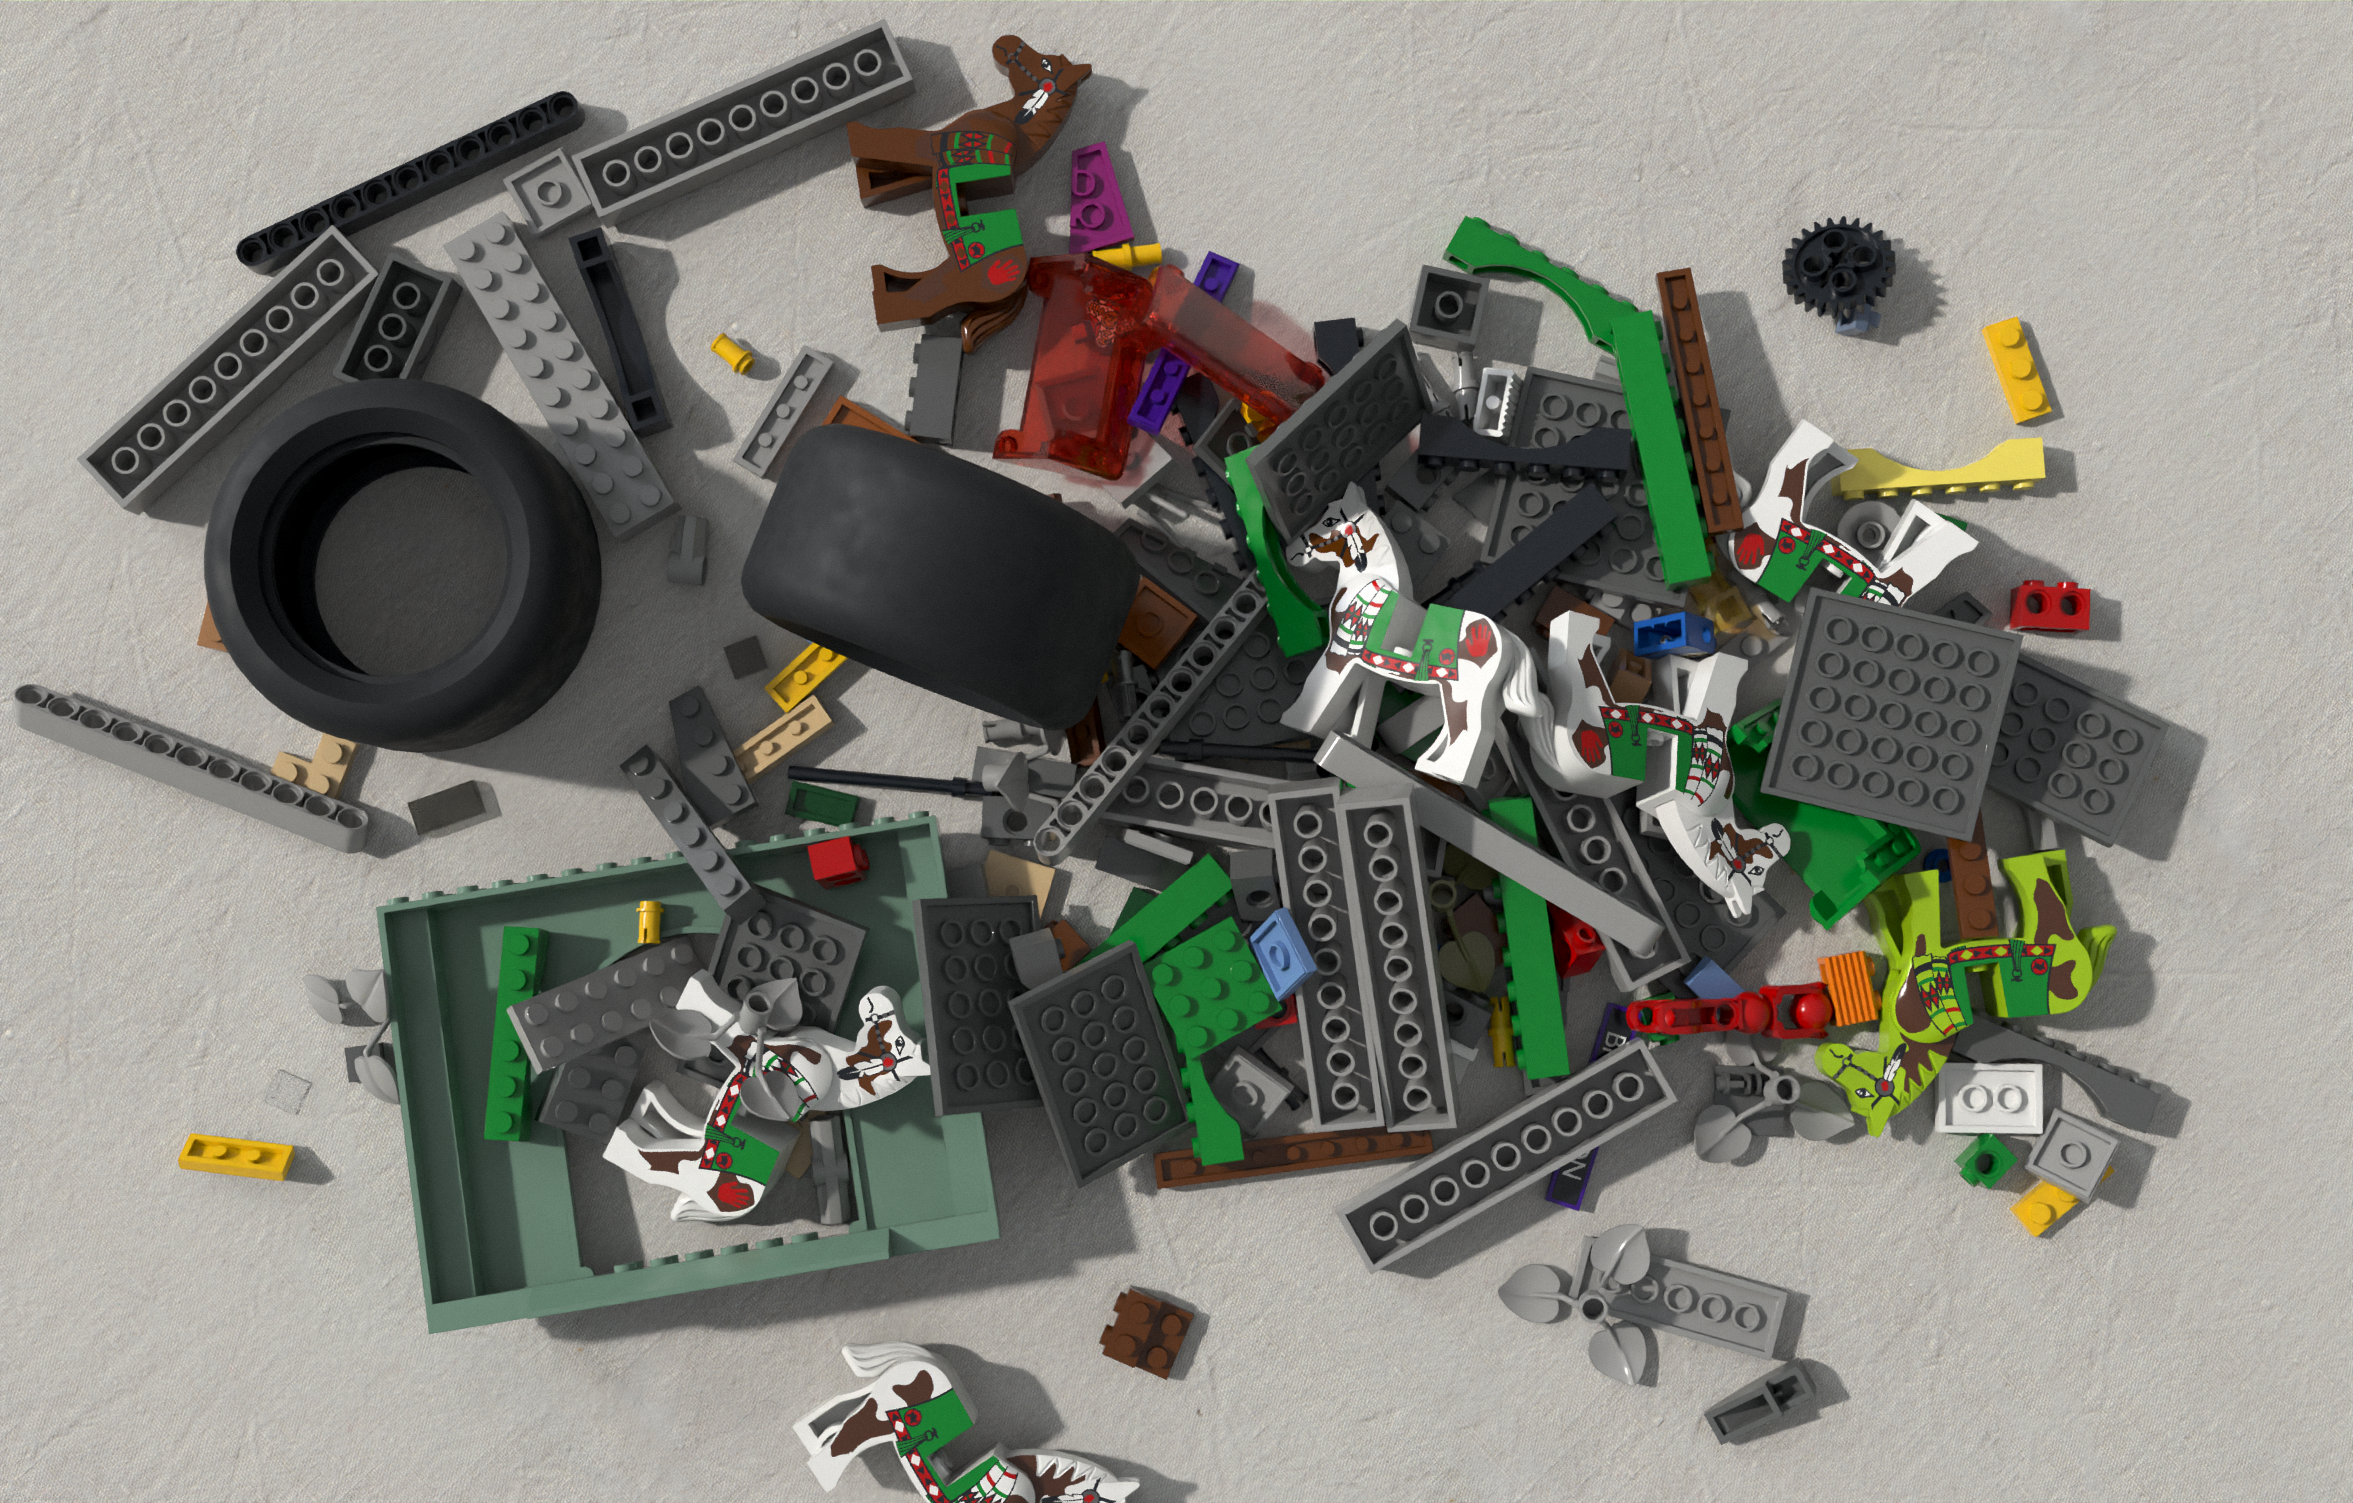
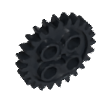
(1862, 280)

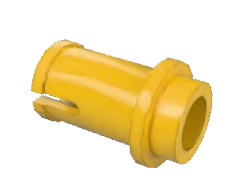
(733, 354)
(649, 922)

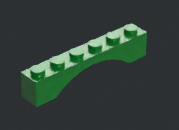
(1482, 250)
(1299, 620)
(510, 1070)
(1217, 1130)

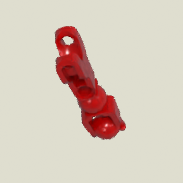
(1745, 1012)

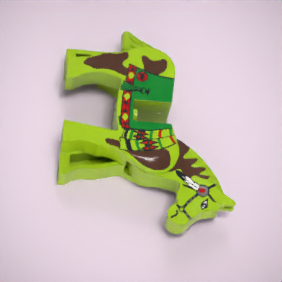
(1926, 988)

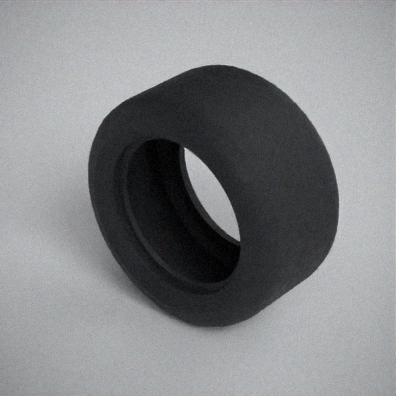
(270, 533)
(941, 575)

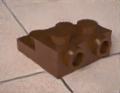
(1146, 1332)

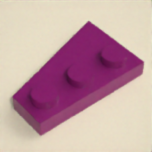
(1097, 206)

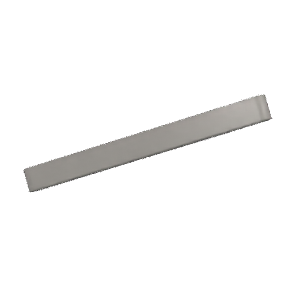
(1154, 728)
(191, 768)
(1497, 846)

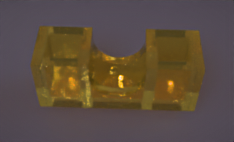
(1718, 599)

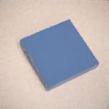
(1282, 954)

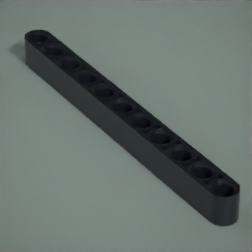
(429, 183)

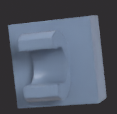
(1857, 322)

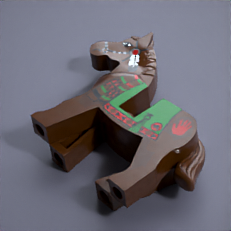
(962, 163)

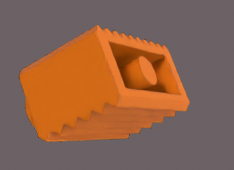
(1850, 987)

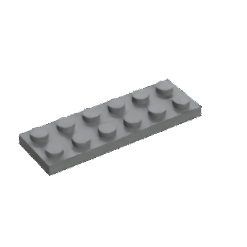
(604, 1004)
(1690, 1303)

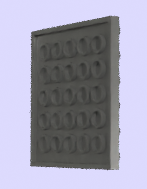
(1549, 414)
(1891, 713)

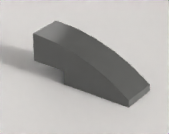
(1044, 774)
(1138, 865)
(1761, 1401)

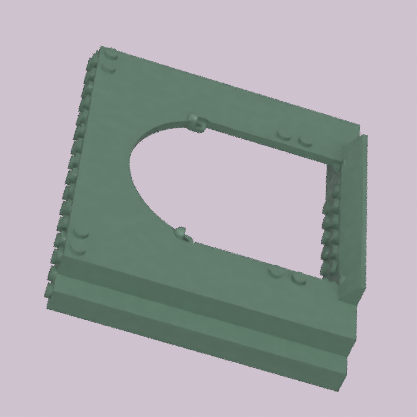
(502, 1214)

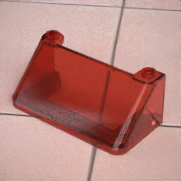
(1219, 345)
(1079, 375)

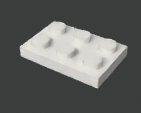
(1989, 1098)

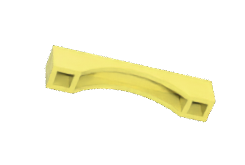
(2010, 463)

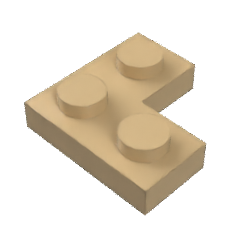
(326, 771)

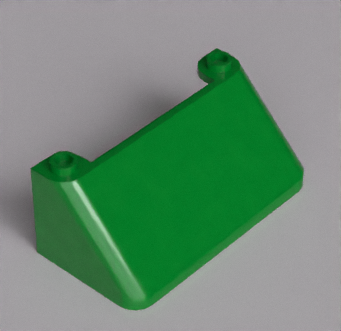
(1830, 850)

